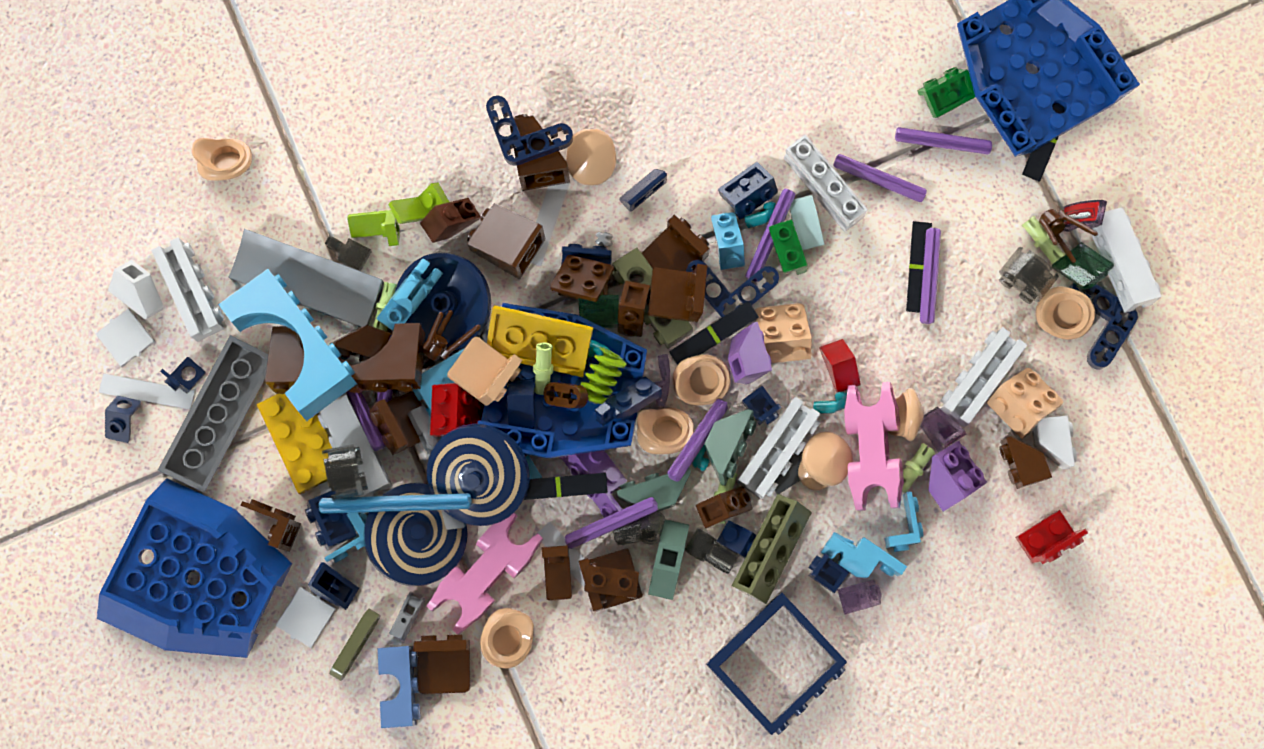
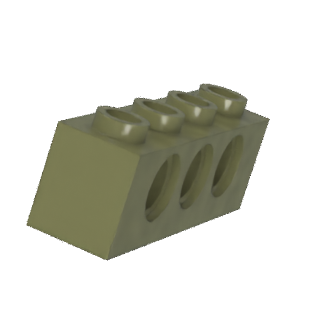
(636, 264)
(772, 548)

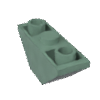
(728, 442)
(661, 488)
(668, 559)

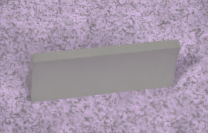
(313, 279)
(216, 414)

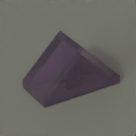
(941, 429)

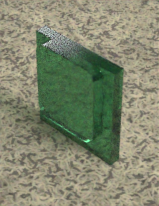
(1088, 268)
(602, 312)

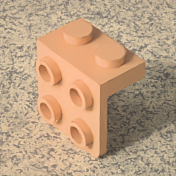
(785, 332)
(484, 371)
(1024, 401)

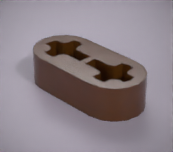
(565, 398)

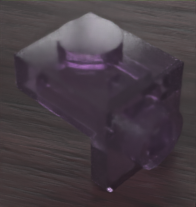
(860, 596)

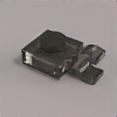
(351, 254)

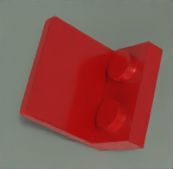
(1048, 537)

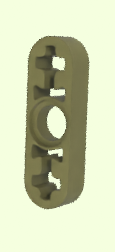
(354, 644)

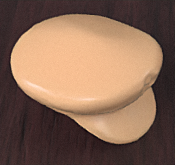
(591, 157)
(221, 158)
(1065, 313)
(701, 380)
(910, 415)
(663, 430)
(824, 461)
(507, 638)

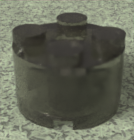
(1028, 275)
(344, 472)

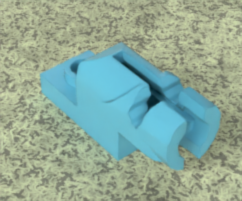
(409, 295)
(863, 557)

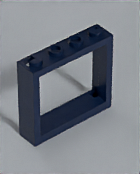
(814, 689)

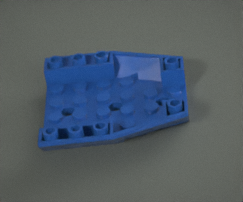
(1073, 64)
(572, 430)
(188, 535)

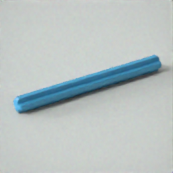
(396, 503)

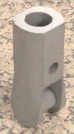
(421, 422)
(405, 620)

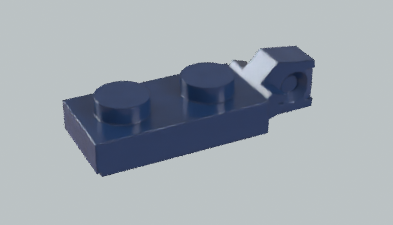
(628, 401)

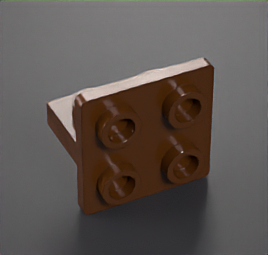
(582, 278)

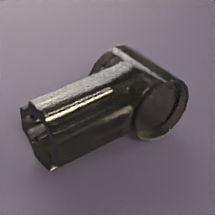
(644, 529)
(705, 548)

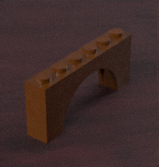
(393, 368)

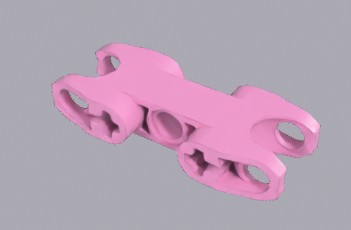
(872, 429)
(471, 588)

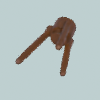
(1054, 224)
(435, 346)

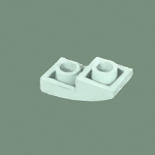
(806, 222)

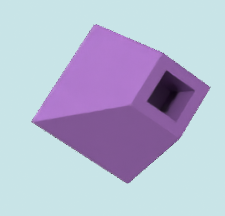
(749, 355)
(954, 476)

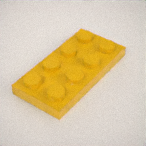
(521, 331)
(297, 441)

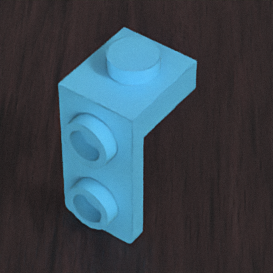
(728, 240)
(358, 520)
(902, 542)

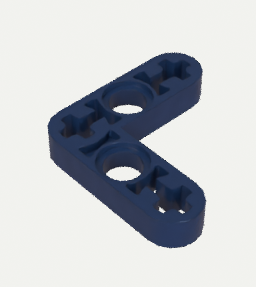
(516, 141)
(725, 295)
(1111, 315)

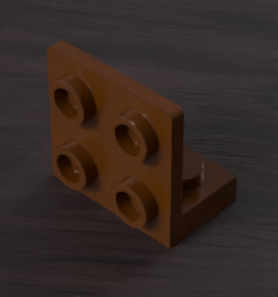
(678, 293)
(284, 532)
(616, 560)

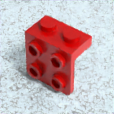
(452, 408)

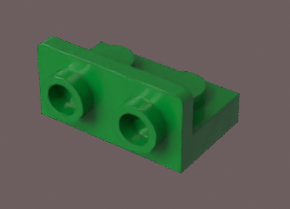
(948, 91)
(788, 247)

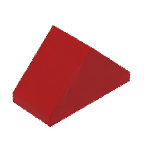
(840, 365)

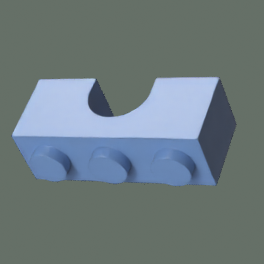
(402, 709)

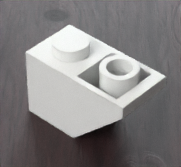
(136, 289)
(1053, 438)

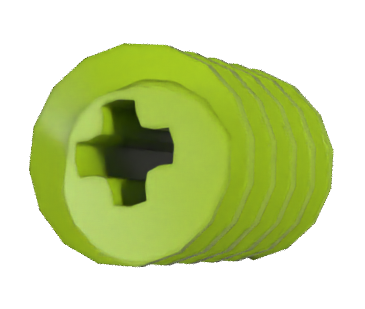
(603, 376)

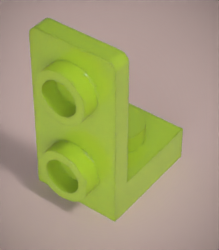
(416, 208)
(375, 224)

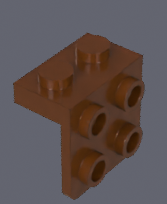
(676, 247)
(394, 422)
(443, 664)

